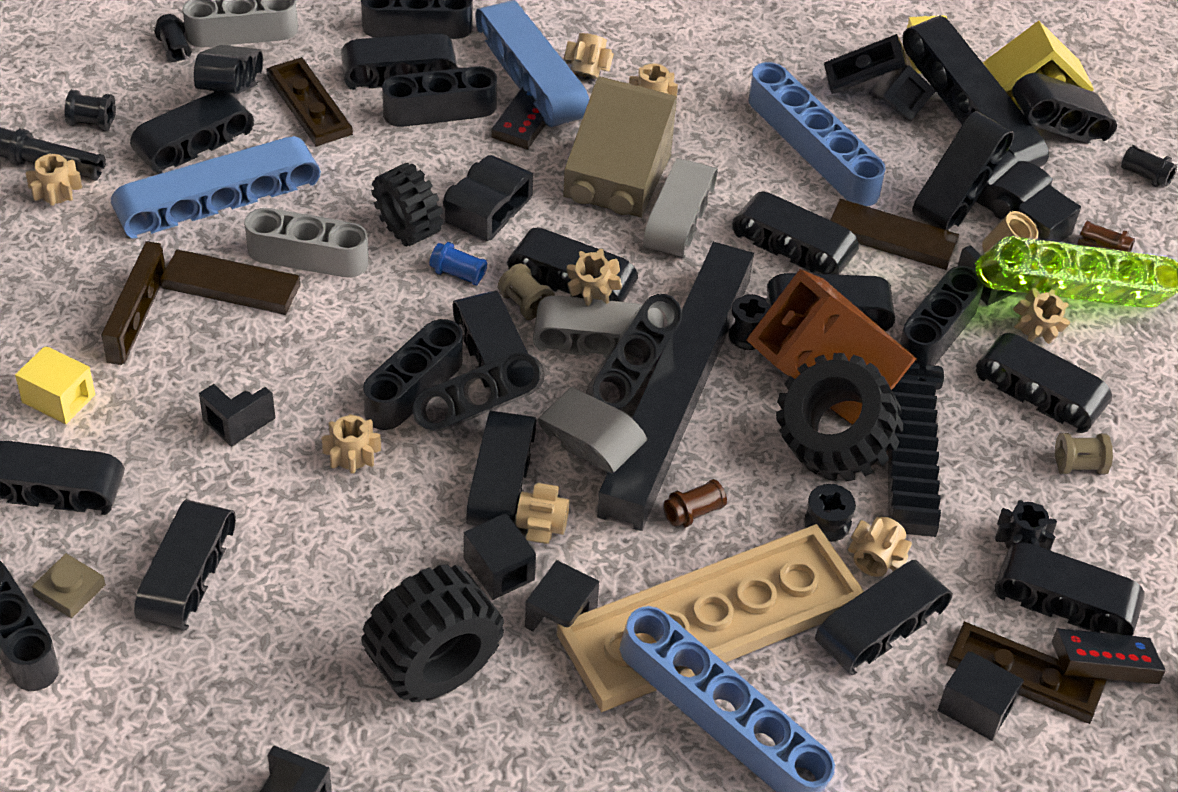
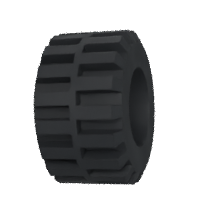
(821, 388)
(432, 633)

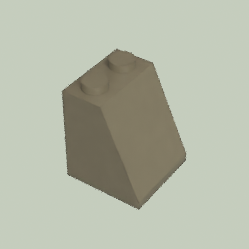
(620, 147)

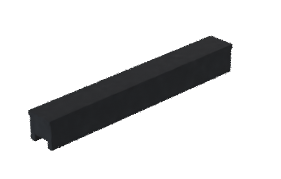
(677, 385)

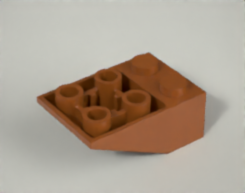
(818, 321)

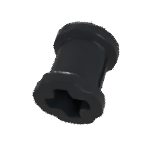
(89, 109)
(747, 313)

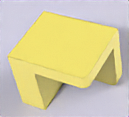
(55, 384)

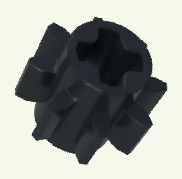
(1026, 524)

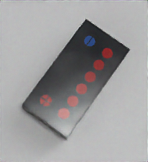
(519, 122)
(1108, 656)

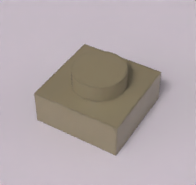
(68, 585)

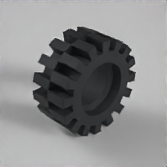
(407, 204)

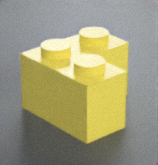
(1036, 52)

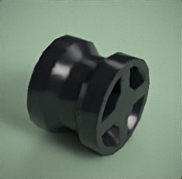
(841, 504)

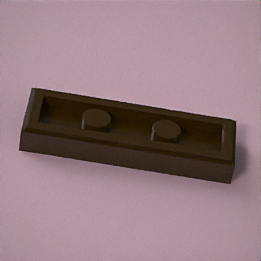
(309, 101)
(897, 234)
(230, 281)
(133, 304)
(1041, 673)

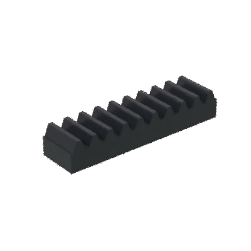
(913, 466)

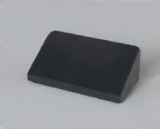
(865, 63)

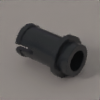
(171, 32)
(1149, 166)

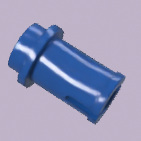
(457, 263)

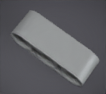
(239, 21)
(678, 207)
(307, 242)
(582, 329)
(592, 429)

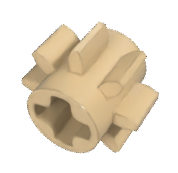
(588, 55)
(655, 78)
(53, 179)
(595, 265)
(1041, 315)
(351, 443)
(542, 513)
(879, 546)

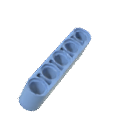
(532, 62)
(816, 134)
(214, 185)
(718, 681)

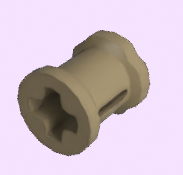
(524, 289)
(1099, 455)

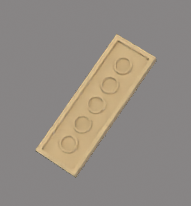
(725, 606)

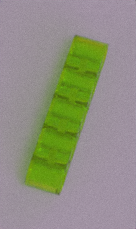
(1079, 272)

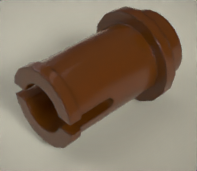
(1101, 237)
(686, 506)

